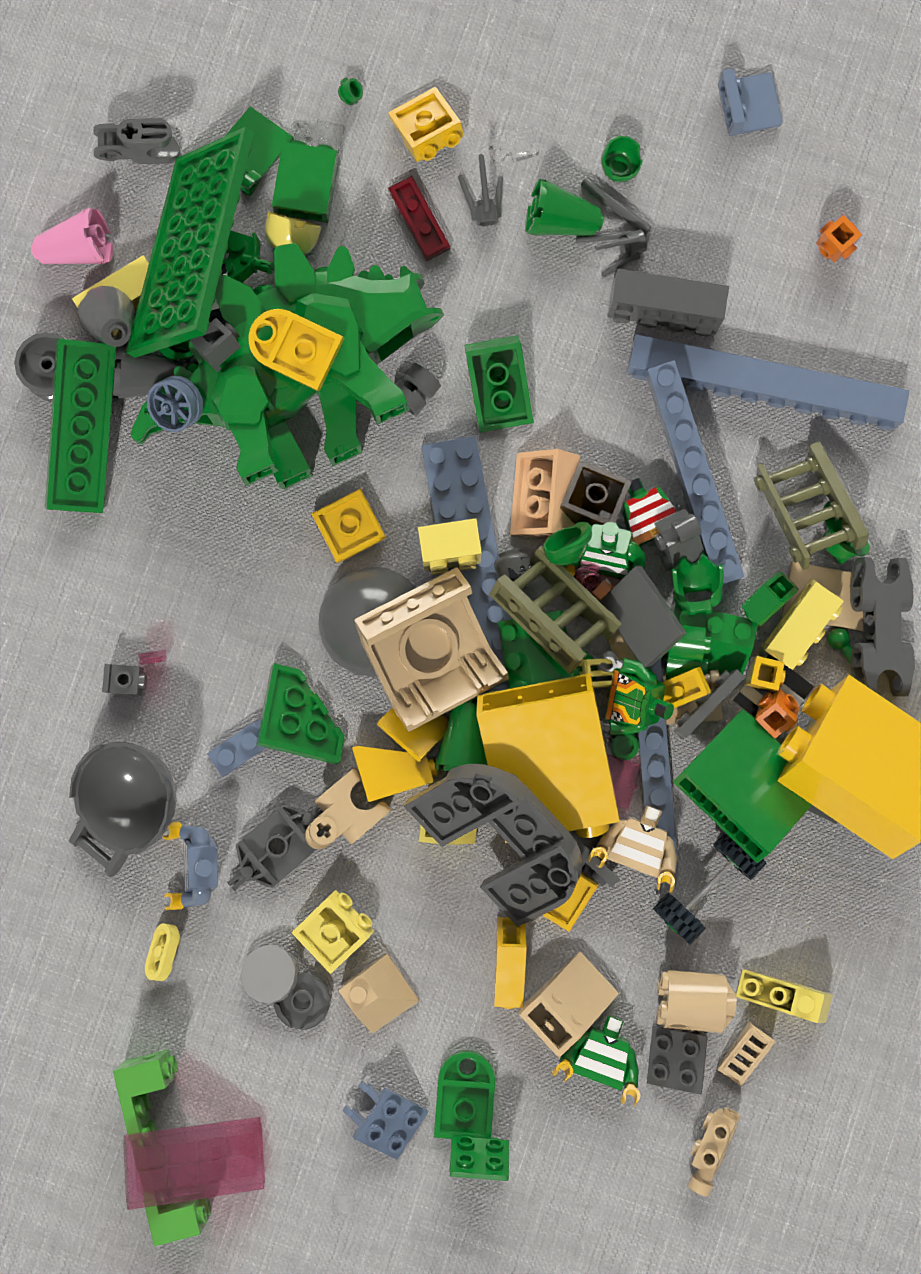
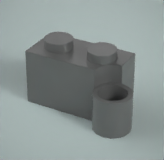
(678, 537)

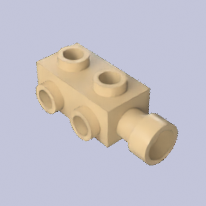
(716, 1143)

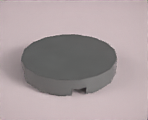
(305, 1003)

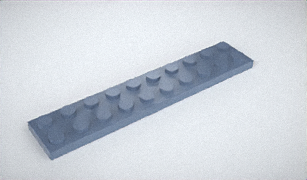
(459, 495)

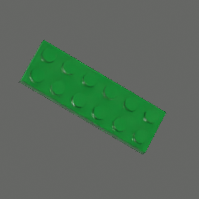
(80, 426)

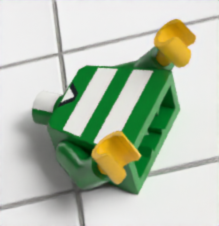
(611, 551)
(604, 1059)

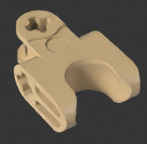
(341, 815)

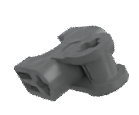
(137, 139)

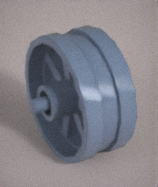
(163, 406)

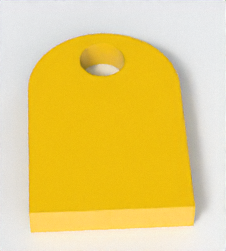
(296, 347)

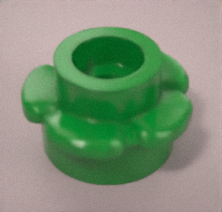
(350, 91)

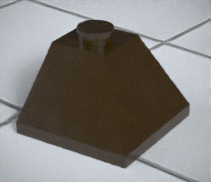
(594, 495)

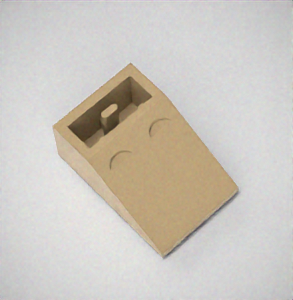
(568, 1004)

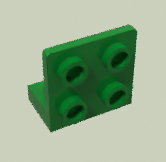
(479, 1158)

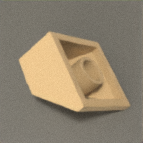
(378, 994)

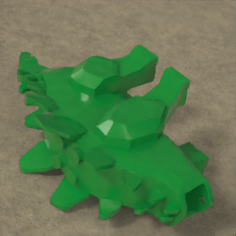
(254, 401)

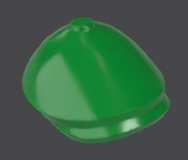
(568, 544)

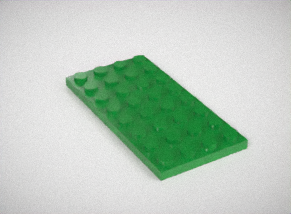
(190, 244)

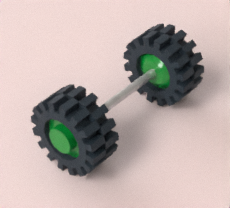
(679, 917)

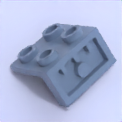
(749, 102)

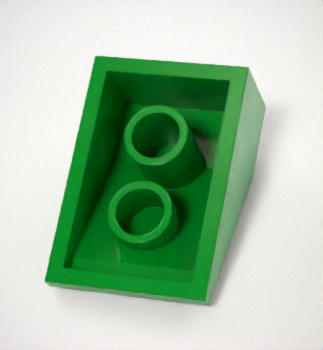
(499, 383)

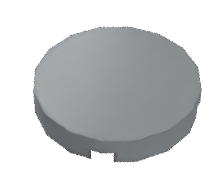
(269, 974)

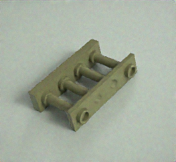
(828, 484)
(539, 625)

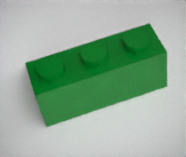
(730, 638)
(525, 658)

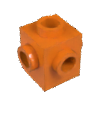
(838, 239)
(777, 712)

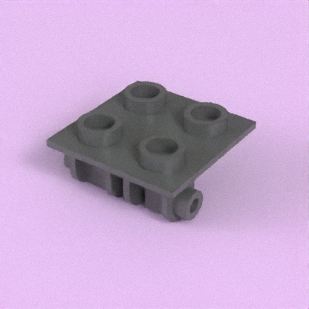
(677, 1059)

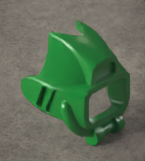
(696, 578)

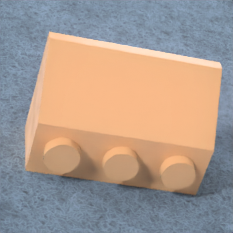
(539, 492)

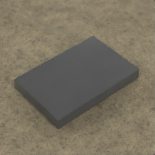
(645, 617)

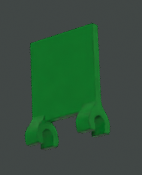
(265, 147)

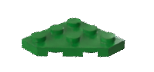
(297, 719)

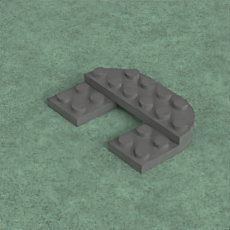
(486, 794)

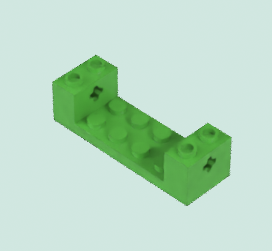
(133, 1082)

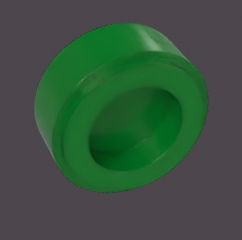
(624, 746)

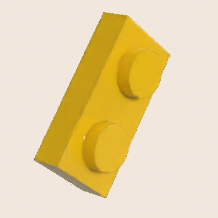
(686, 687)

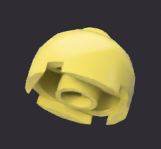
(287, 230)

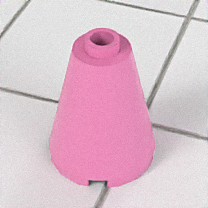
(75, 241)

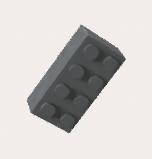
(667, 302)

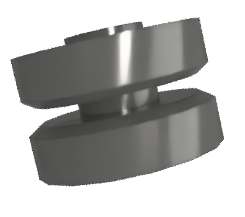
(34, 363)

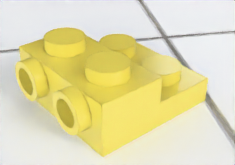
(334, 931)

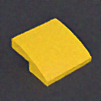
(419, 740)

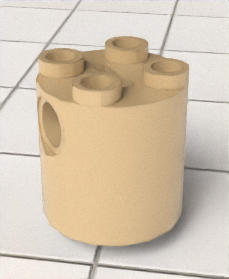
(695, 1001)

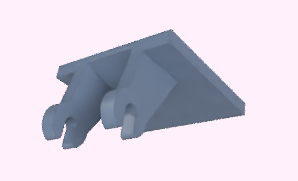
(389, 1122)

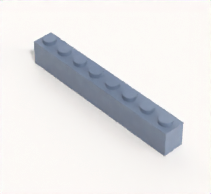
(693, 467)

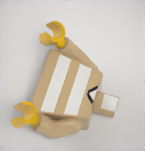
(640, 847)

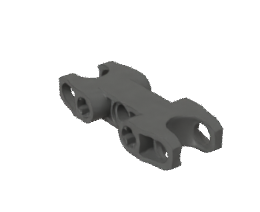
(882, 633)

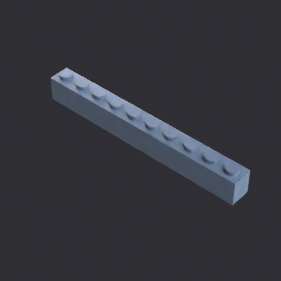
(773, 383)

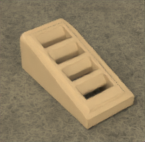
(760, 1052)

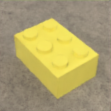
(450, 546)

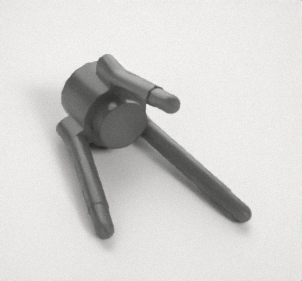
(486, 211)
(629, 242)

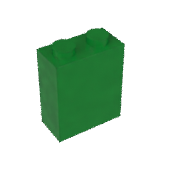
(305, 181)

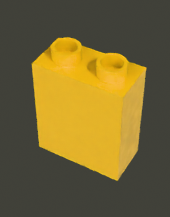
(554, 746)
(859, 764)

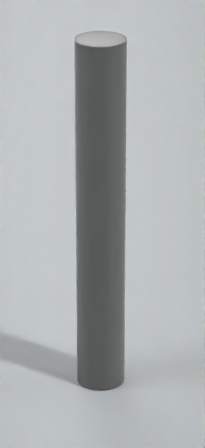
(615, 205)

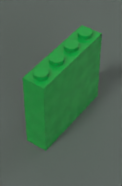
(739, 786)

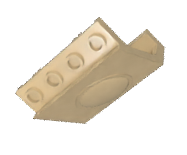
(429, 650)

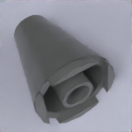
(107, 315)
(138, 375)

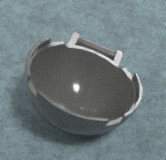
(349, 599)
(122, 801)

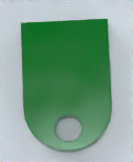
(465, 1099)

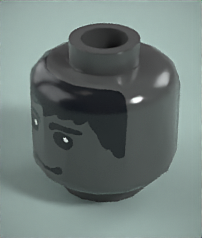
(512, 564)

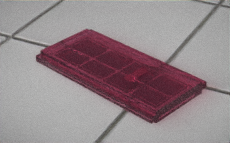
(193, 1162)

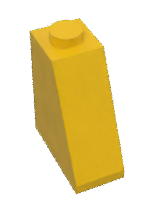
(391, 771)
(509, 964)

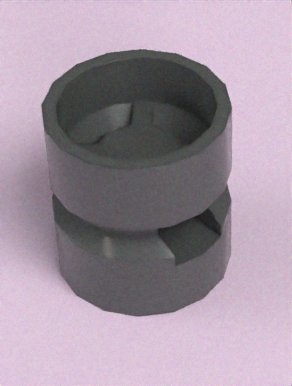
(424, 387)

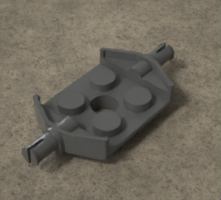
(254, 851)

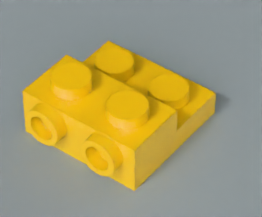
(427, 125)

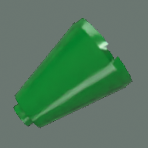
(560, 212)
(462, 739)

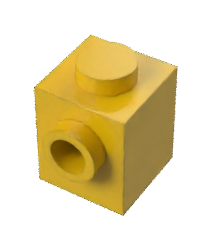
(765, 674)

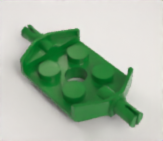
(245, 257)

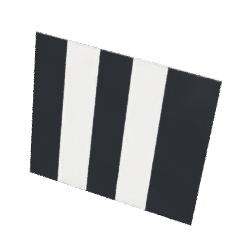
(793, 685)

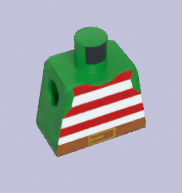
(645, 510)

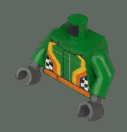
(633, 698)

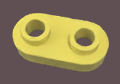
(162, 952)

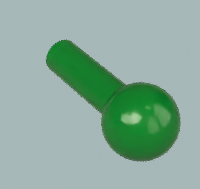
(839, 640)

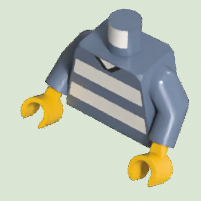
(199, 866)

